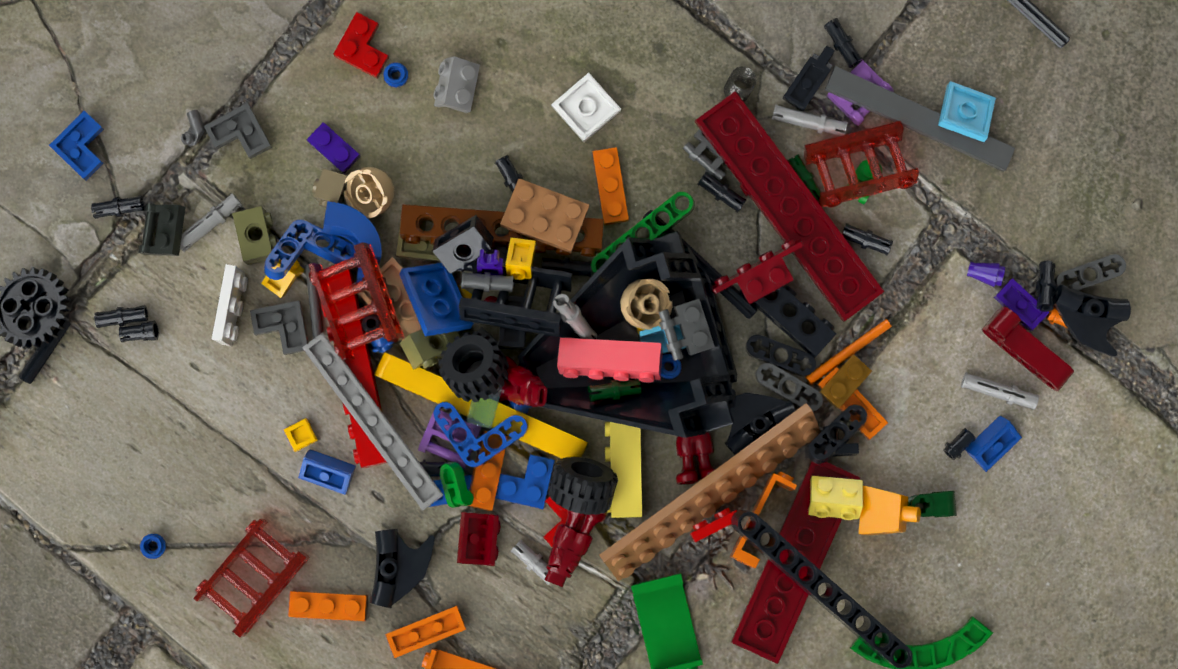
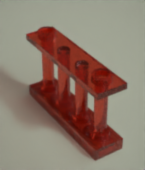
(855, 142)
(380, 305)
(276, 581)

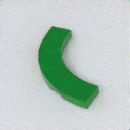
(935, 654)

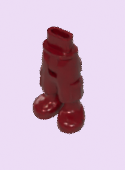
(523, 387)
(688, 447)
(570, 546)

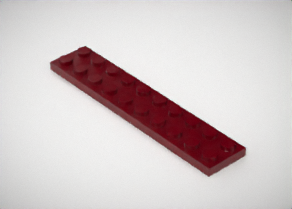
(789, 206)

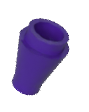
(988, 273)

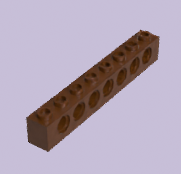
(414, 215)

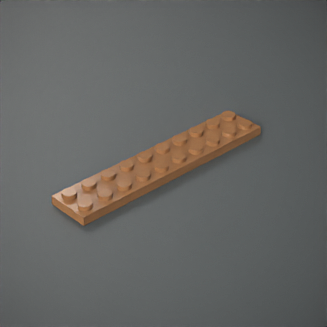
(711, 493)

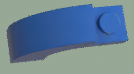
(352, 225)

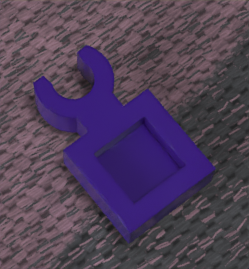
(490, 263)

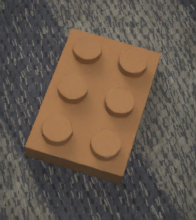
(544, 215)

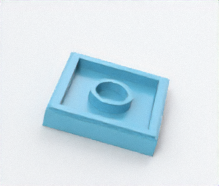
(967, 111)

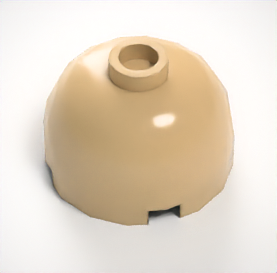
(369, 191)
(643, 301)

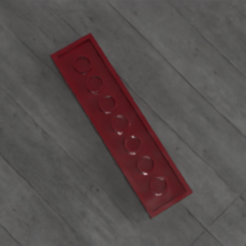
(777, 598)

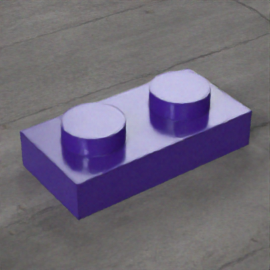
(333, 148)
(1022, 303)

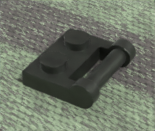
(168, 230)

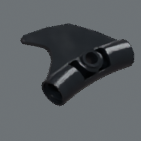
(1090, 316)
(753, 408)
(408, 563)

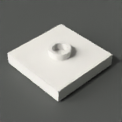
(586, 107)

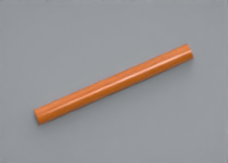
(848, 351)

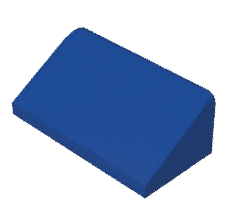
(993, 443)
(326, 471)

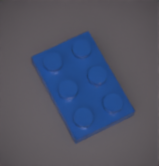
(434, 298)

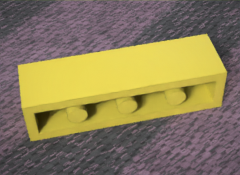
(625, 461)

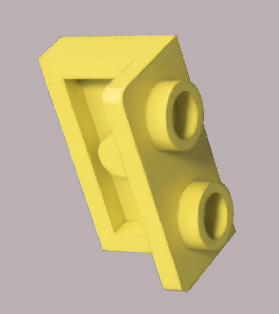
(835, 497)

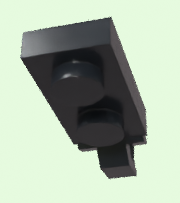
(809, 79)

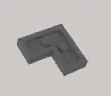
(239, 125)
(286, 319)

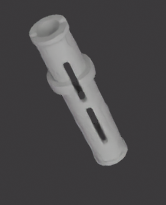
(809, 120)
(209, 221)
(572, 315)
(1001, 391)

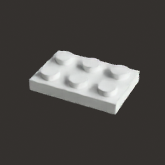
(229, 305)

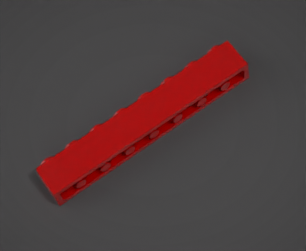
(361, 366)

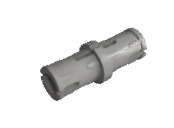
(531, 559)

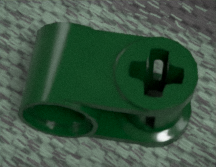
(935, 504)

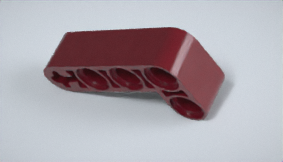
(1008, 334)

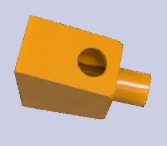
(885, 512)

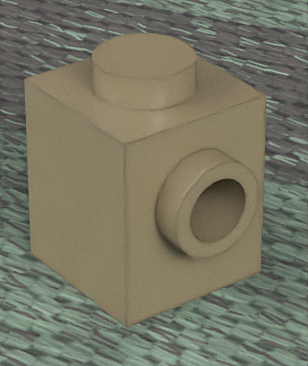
(329, 187)

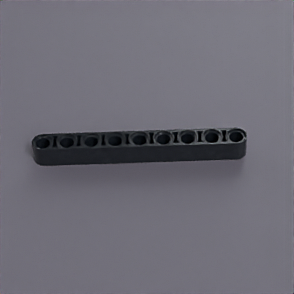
(833, 592)

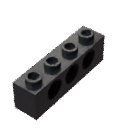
(791, 326)

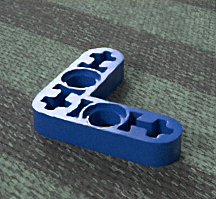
(305, 241)
(471, 442)

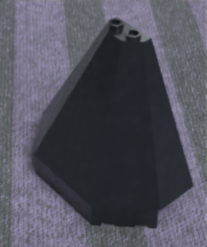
(679, 406)

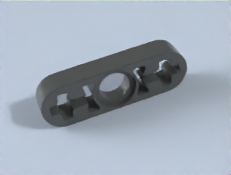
(1110, 274)
(775, 373)

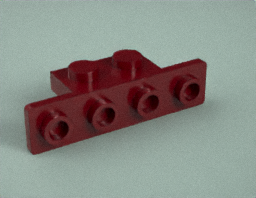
(762, 276)

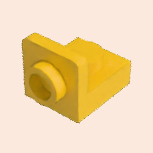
(520, 258)
(281, 286)

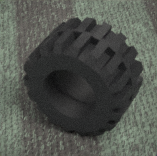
(485, 378)
(583, 485)

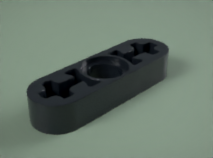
(784, 365)
(829, 451)

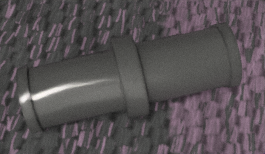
(487, 281)

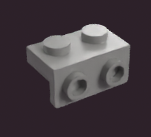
(456, 84)

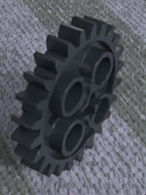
(32, 307)

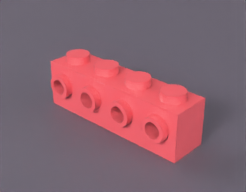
(610, 359)

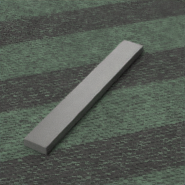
(373, 421)

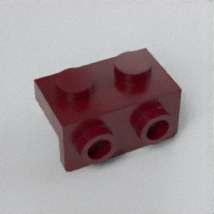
(478, 539)

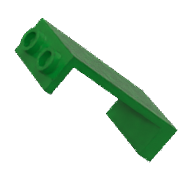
(666, 623)

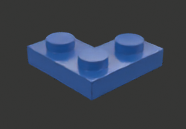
(73, 143)
(530, 490)

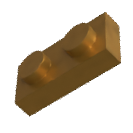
(845, 381)

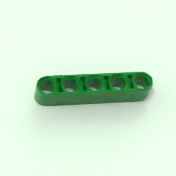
(651, 224)

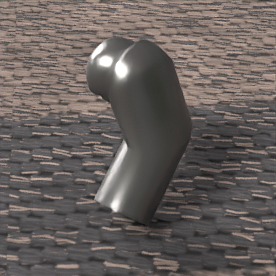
(195, 131)

